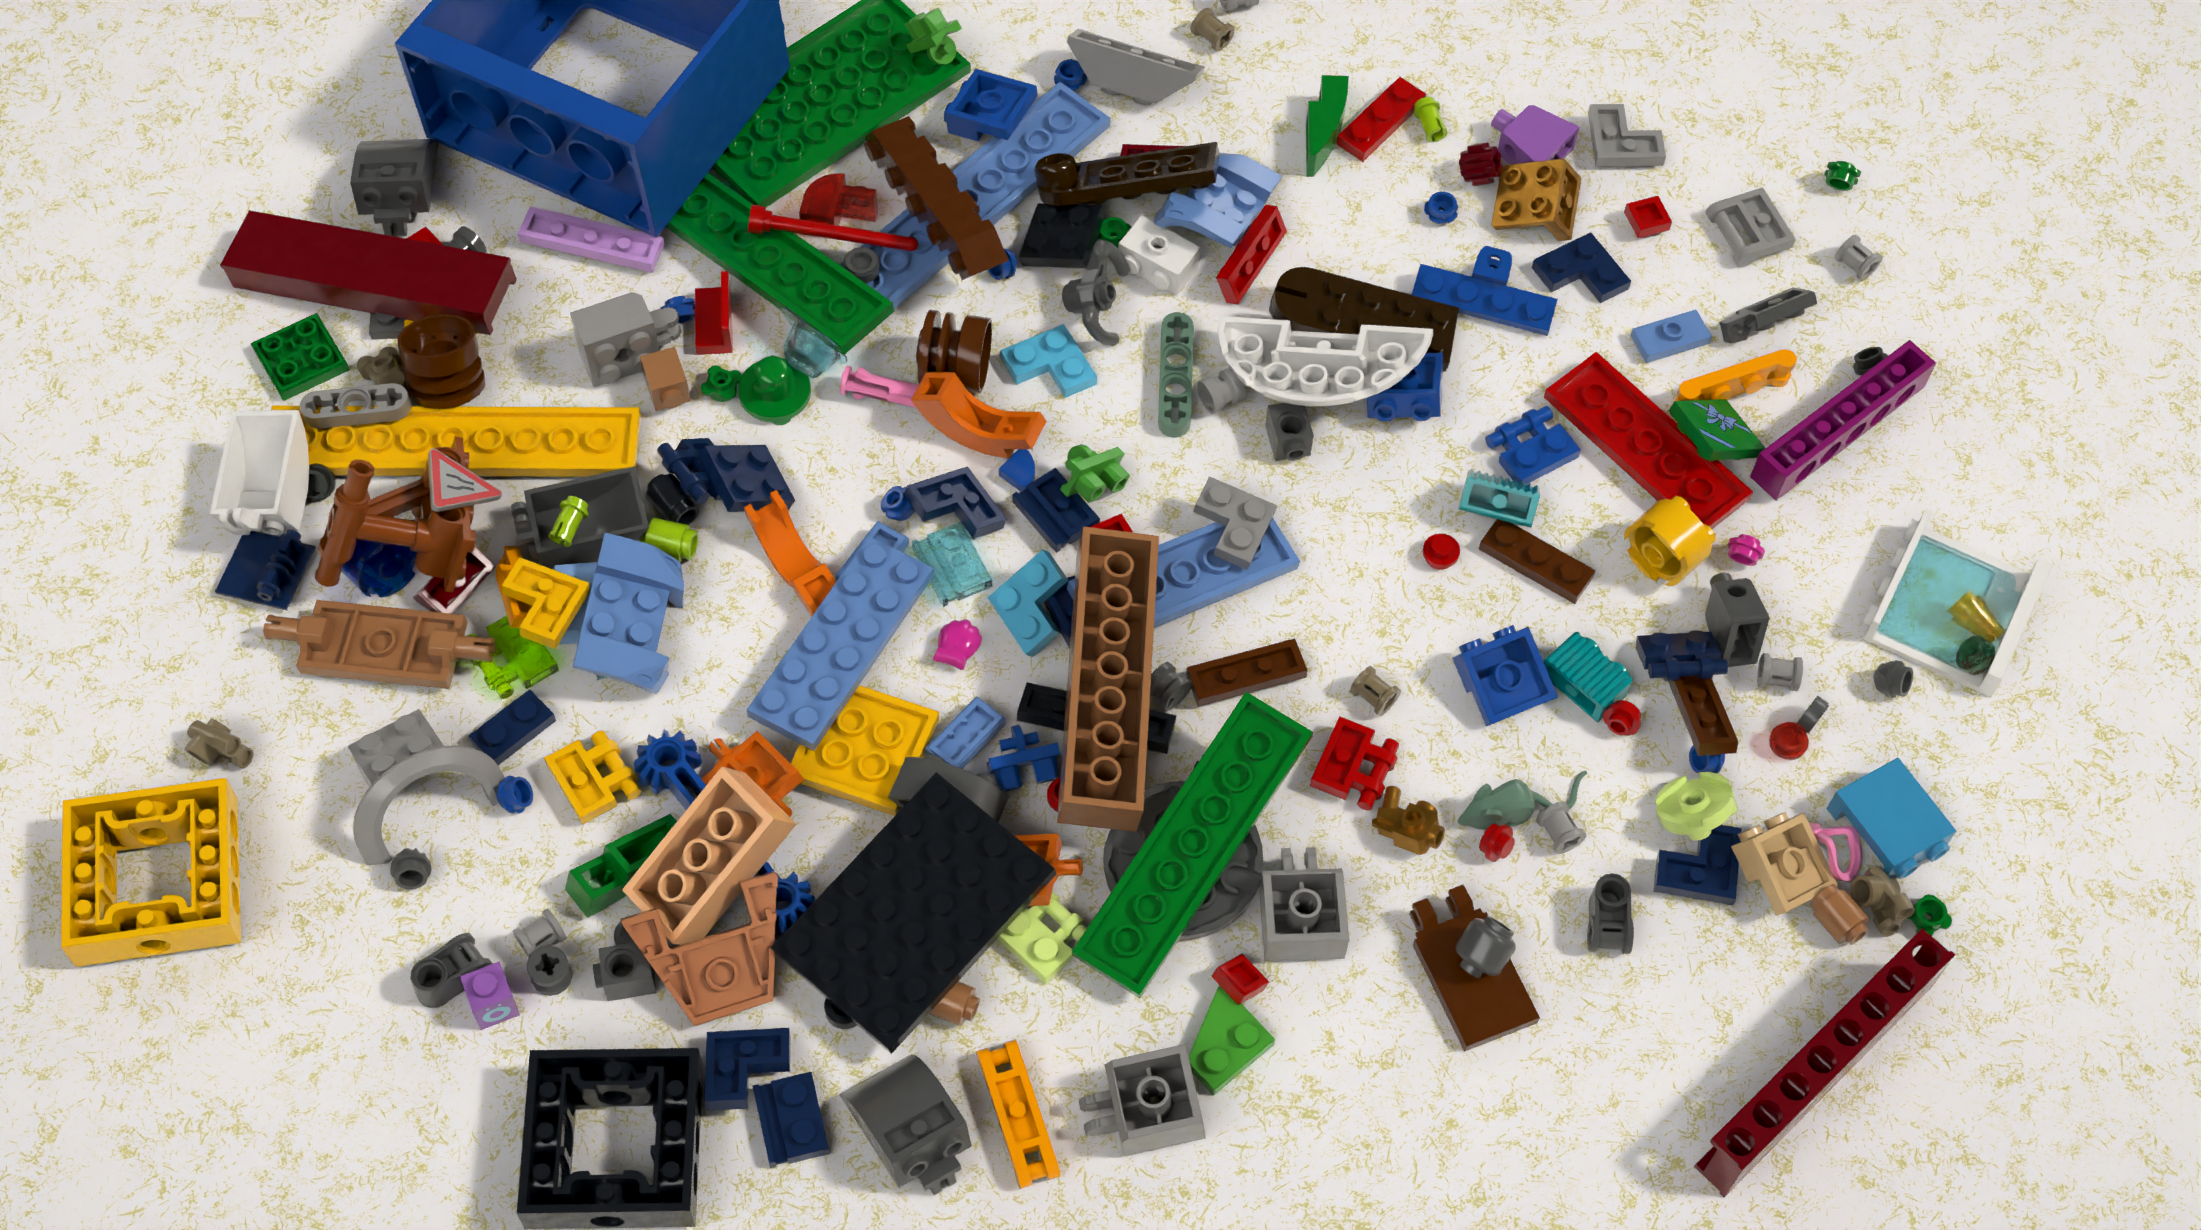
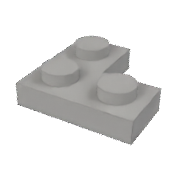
(1619, 147)
(1242, 514)

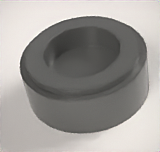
(862, 263)
(1813, 714)

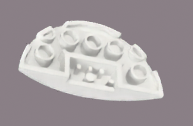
(1318, 365)

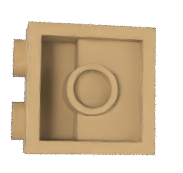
(1784, 861)

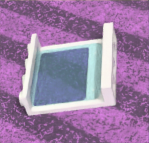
(1928, 582)

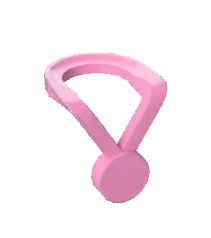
(1854, 844)

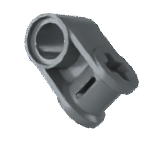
(1609, 922)
(448, 965)

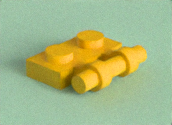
(581, 781)

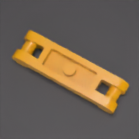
(1740, 378)
(1018, 1113)

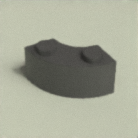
(978, 788)

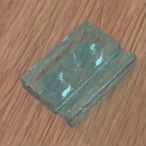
(955, 563)

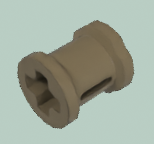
(1212, 29)
(1383, 696)

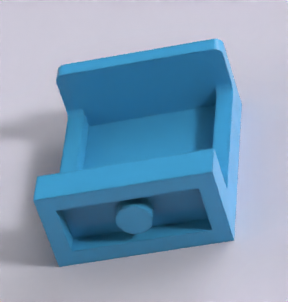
(1894, 818)

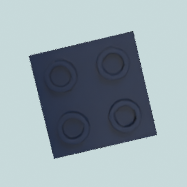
(266, 569)

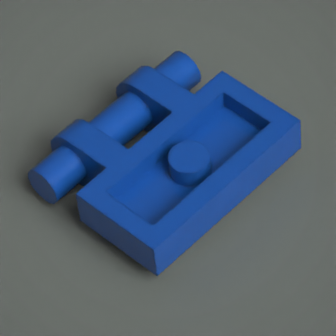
(1538, 455)

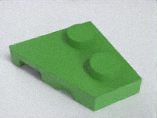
(1227, 1043)

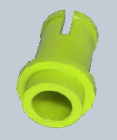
(1428, 112)
(568, 521)

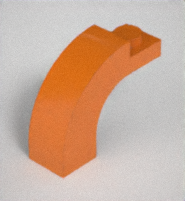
(972, 423)

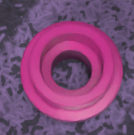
(1745, 550)

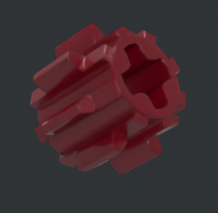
(1480, 164)

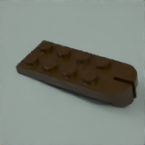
(1128, 176)
(1340, 304)

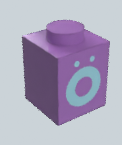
(489, 995)

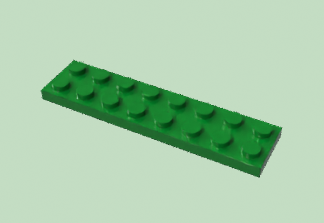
(779, 266)
(1192, 844)

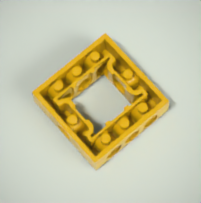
(96, 827)

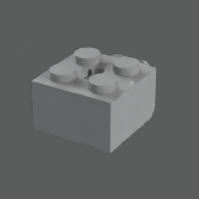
(619, 332)
(1318, 893)
(1140, 1123)

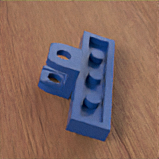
(1487, 293)

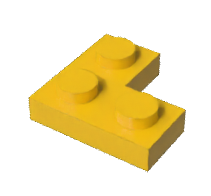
(553, 596)

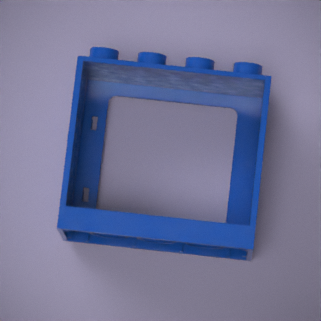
(480, 97)

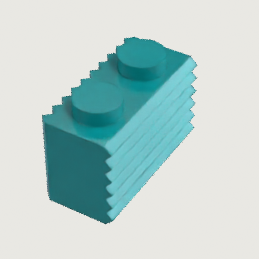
(1500, 498)
(1587, 675)

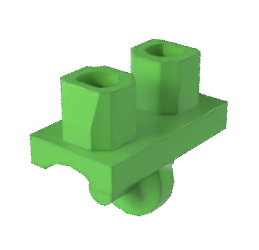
(930, 33)
(1094, 472)

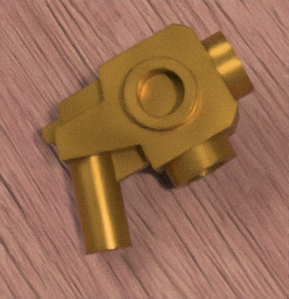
(1410, 828)

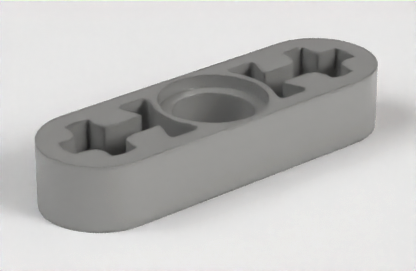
(342, 397)

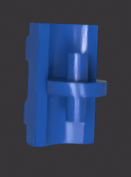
(1041, 758)

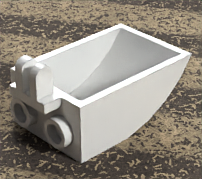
(262, 473)

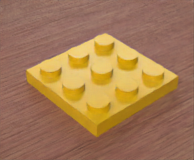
(867, 748)

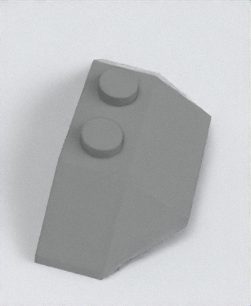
(1130, 69)

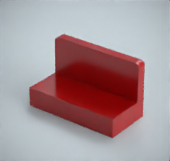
(714, 318)

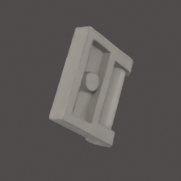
(1759, 221)

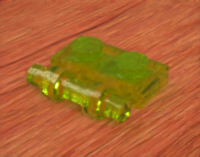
(525, 659)

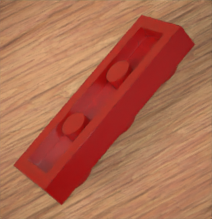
(1380, 119)
(1251, 254)

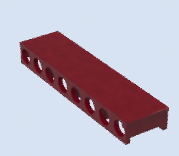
(366, 270)
(1823, 1062)

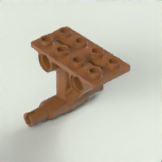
(436, 536)

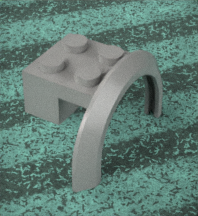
(398, 757)

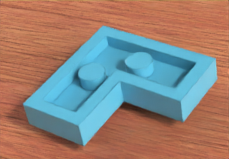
(1052, 353)
(1021, 598)

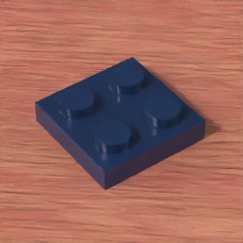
(744, 475)

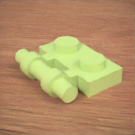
(1037, 945)

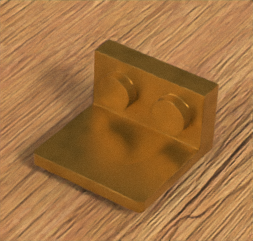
(1538, 196)

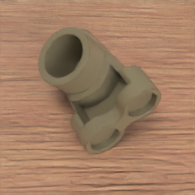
(383, 368)
(215, 739)
(1884, 898)

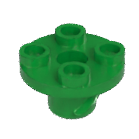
(773, 390)

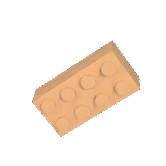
(706, 855)

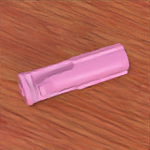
(877, 387)

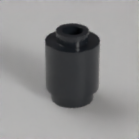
(670, 500)

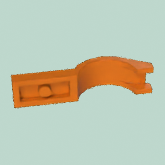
(789, 554)

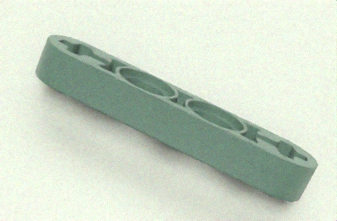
(1177, 374)

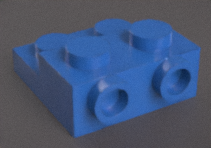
(989, 106)
(1414, 396)
(1504, 674)

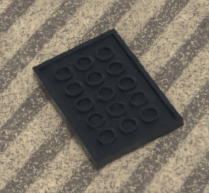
(913, 912)

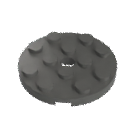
(1231, 892)

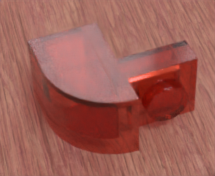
(831, 199)

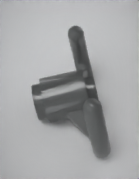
(1095, 291)

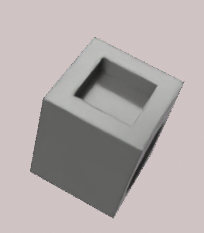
(1293, 419)
(637, 983)

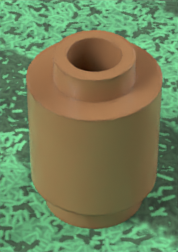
(1840, 915)
(957, 1004)

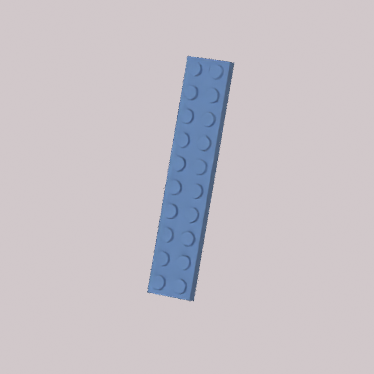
(996, 179)

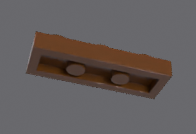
(1537, 560)
(1246, 672)
(1704, 716)

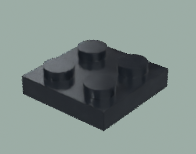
(1061, 236)

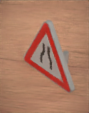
(456, 486)

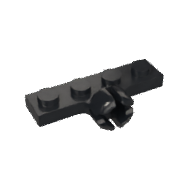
(1047, 706)

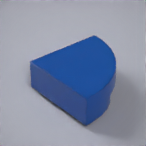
(1018, 469)

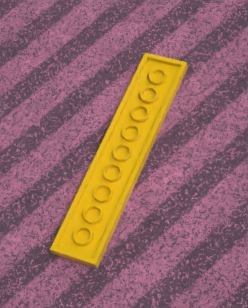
(497, 439)

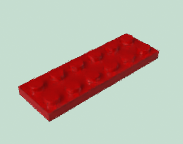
(1645, 440)

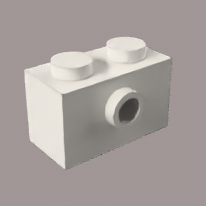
(1160, 255)

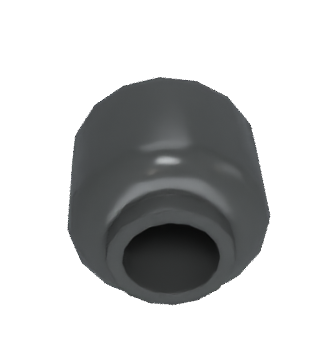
(1485, 947)

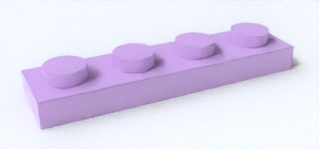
(591, 239)

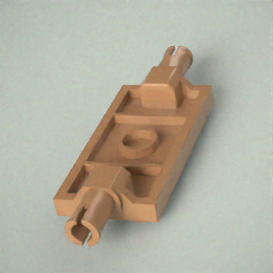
(380, 643)

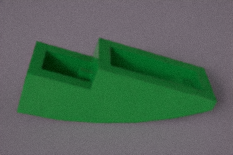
(1325, 121)
(601, 880)

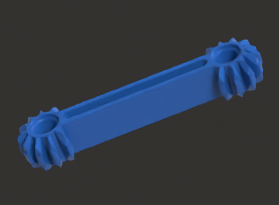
(683, 773)

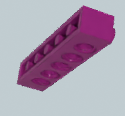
(1842, 420)

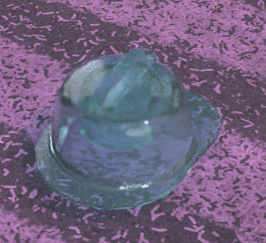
(809, 349)

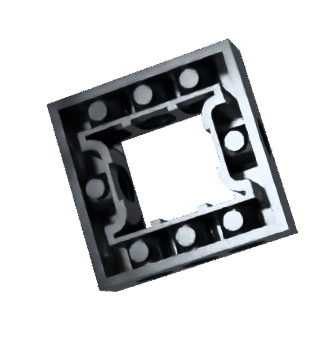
(608, 1078)

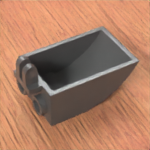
(393, 180)
(613, 508)
(910, 1123)

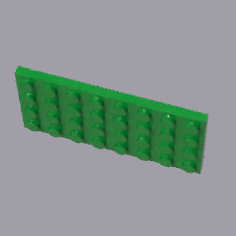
(837, 90)

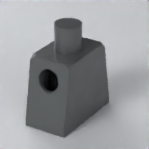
(1736, 619)

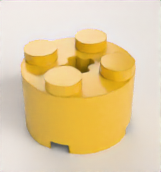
(1669, 541)

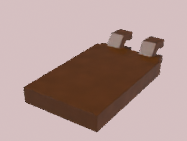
(1476, 1007)

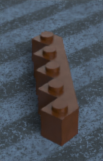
(935, 198)

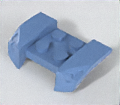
(1225, 207)
(628, 613)

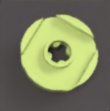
(1695, 805)

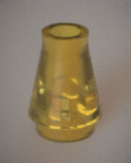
(1976, 617)

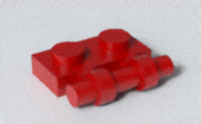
(1342, 760)

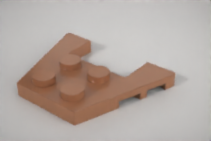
(721, 970)

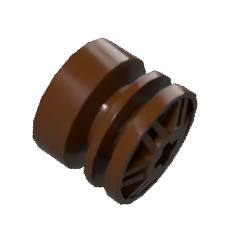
(955, 350)
(441, 361)

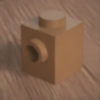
(665, 379)

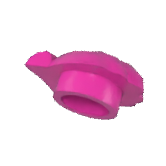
(957, 643)

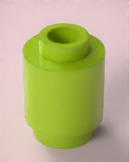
(672, 538)

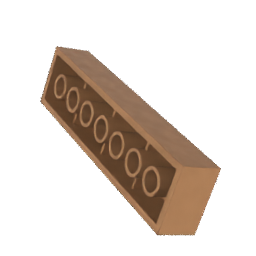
(1109, 680)

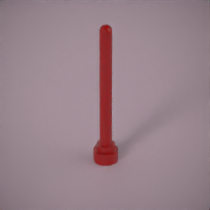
(764, 220)

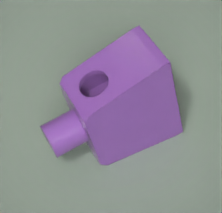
(1534, 135)

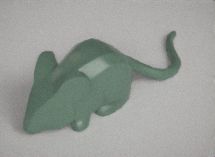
(1507, 804)

